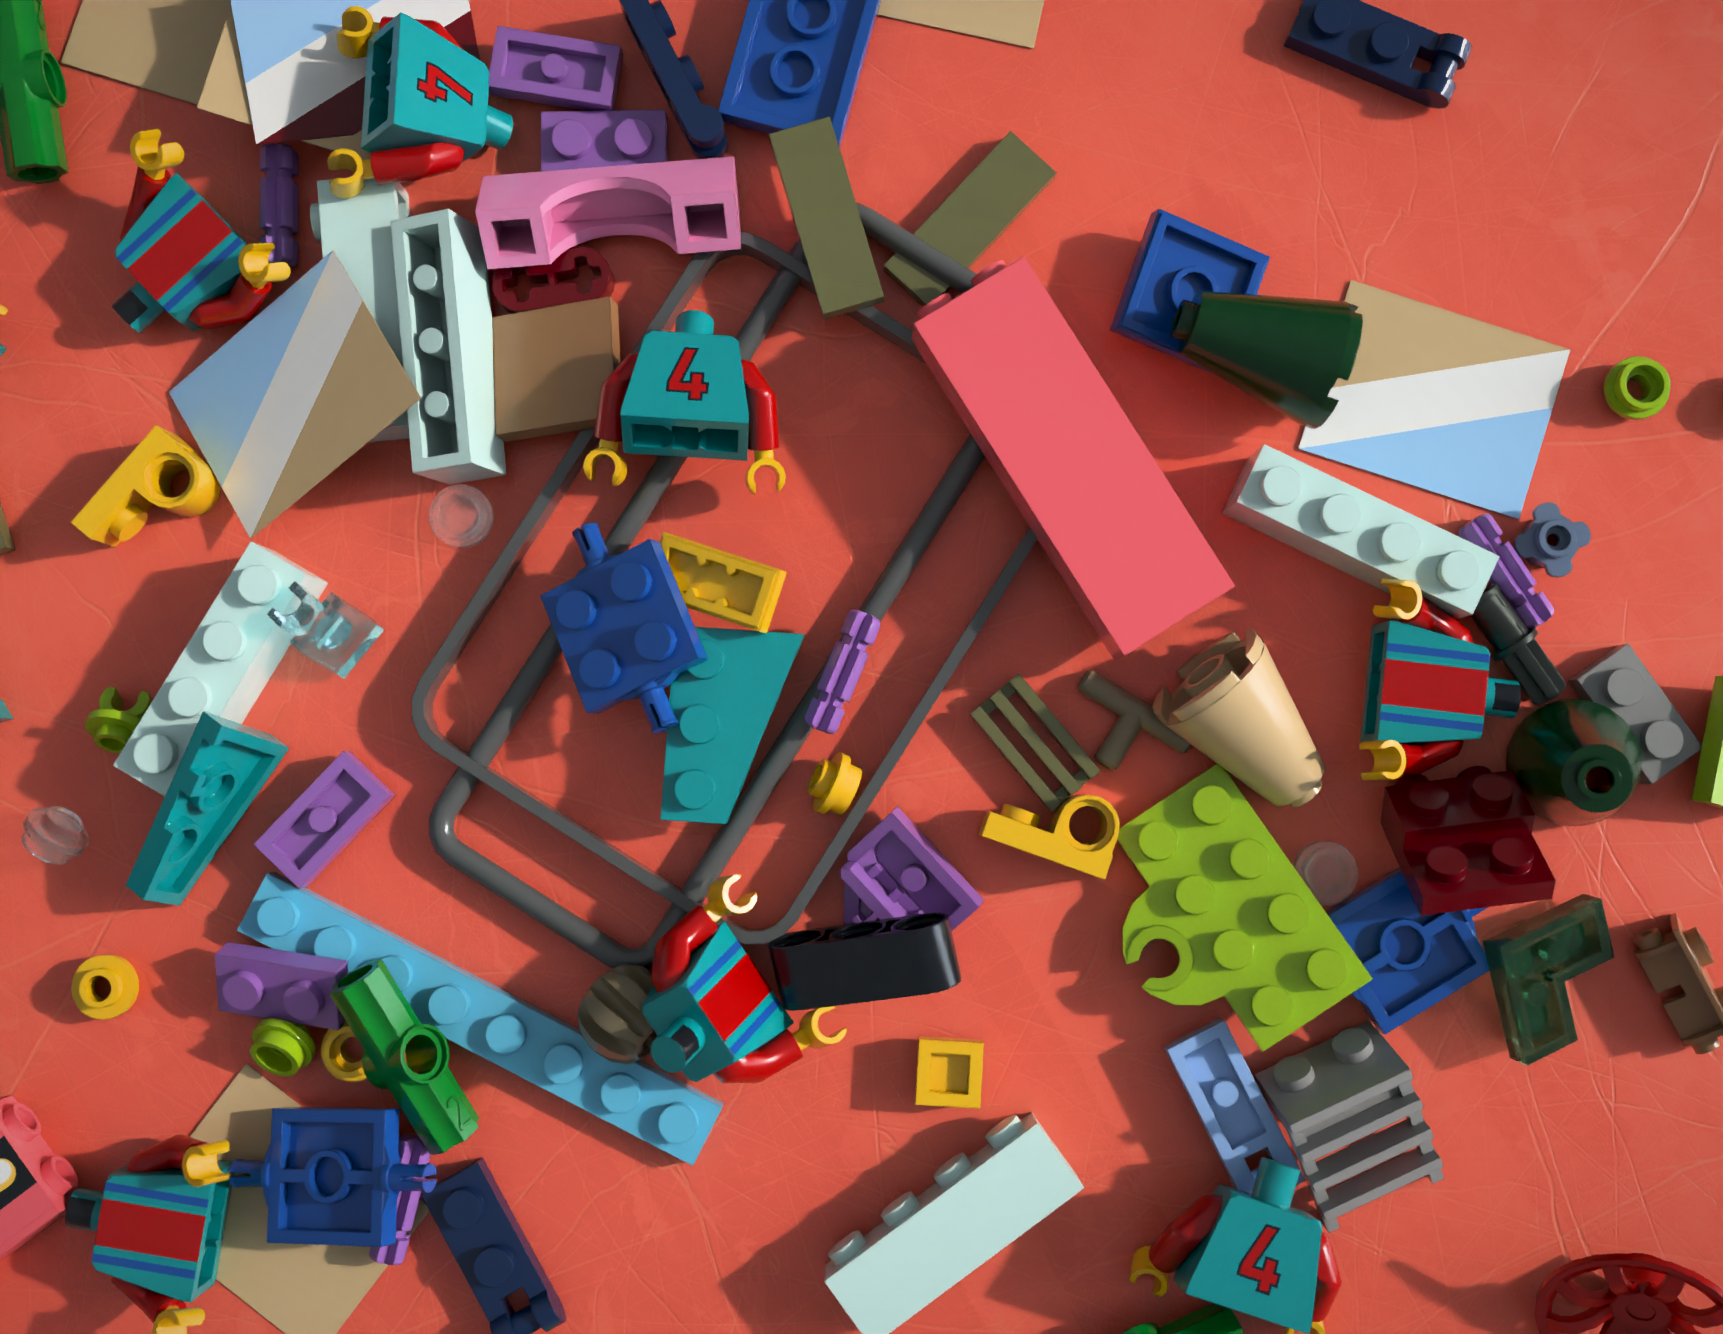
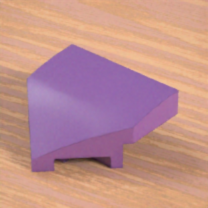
(903, 874)

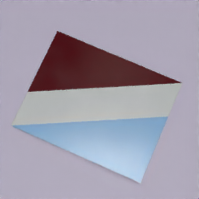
(298, 76)

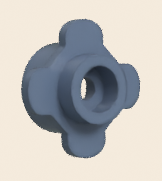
(1533, 542)

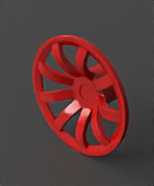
(1637, 1297)

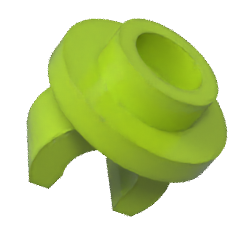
(114, 727)

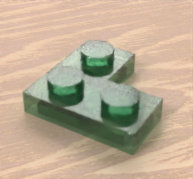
(1531, 970)

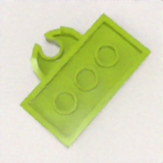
(1232, 913)

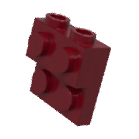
(1465, 841)

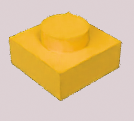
(949, 1072)

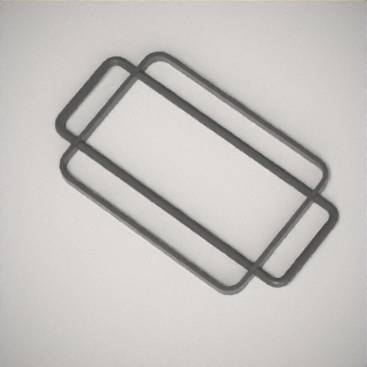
(475, 763)

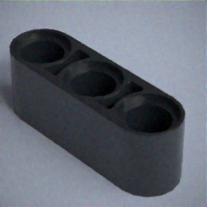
(865, 961)

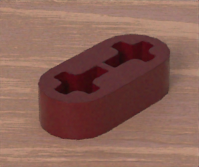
(562, 268)

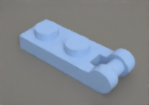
(1228, 1101)

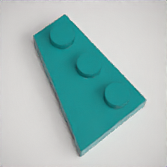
(721, 720)
(203, 804)

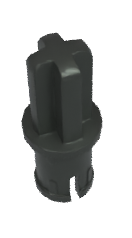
(1517, 647)

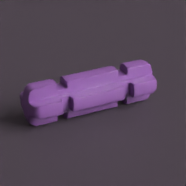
(279, 201)
(1509, 572)
(842, 671)
(411, 1152)

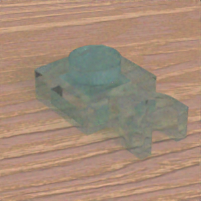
(328, 631)

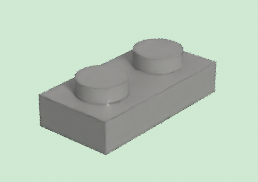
(1630, 691)

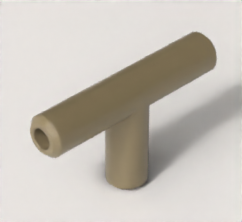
(1133, 716)

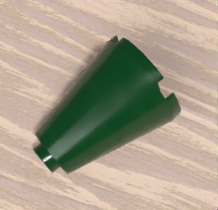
(1273, 347)
(1559, 747)

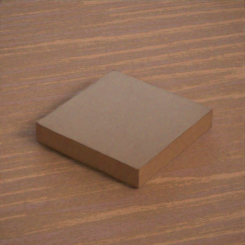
(553, 367)

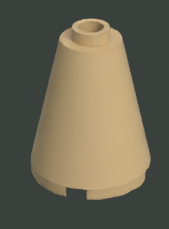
(1244, 719)

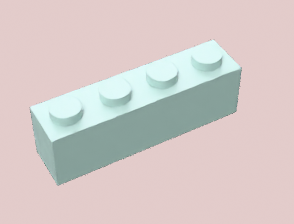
(362, 240)
(447, 347)
(1358, 531)
(221, 665)
(951, 1226)

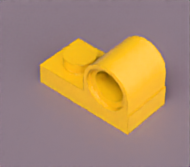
(143, 480)
(1019, 830)

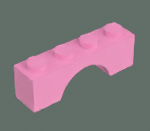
(544, 213)

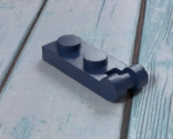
(1379, 48)
(675, 77)
(493, 1251)

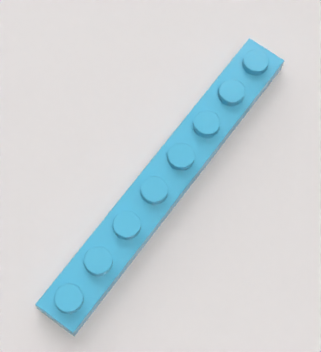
(490, 1020)

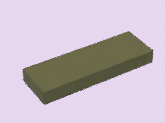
(975, 214)
(826, 218)

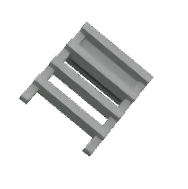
(1340, 1096)

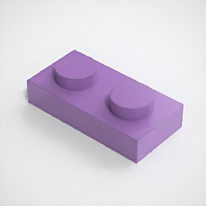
(555, 70)
(602, 138)
(324, 819)
(278, 984)

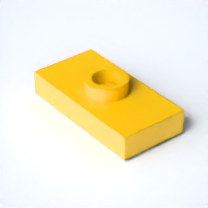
(723, 582)

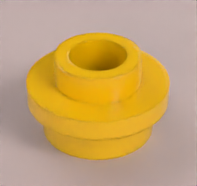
(834, 784)
(123, 983)
(336, 1057)

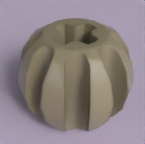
(613, 1015)

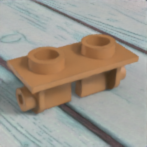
(1678, 960)

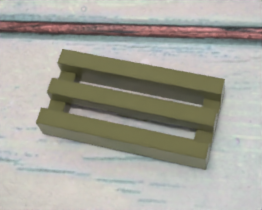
(1069, 783)

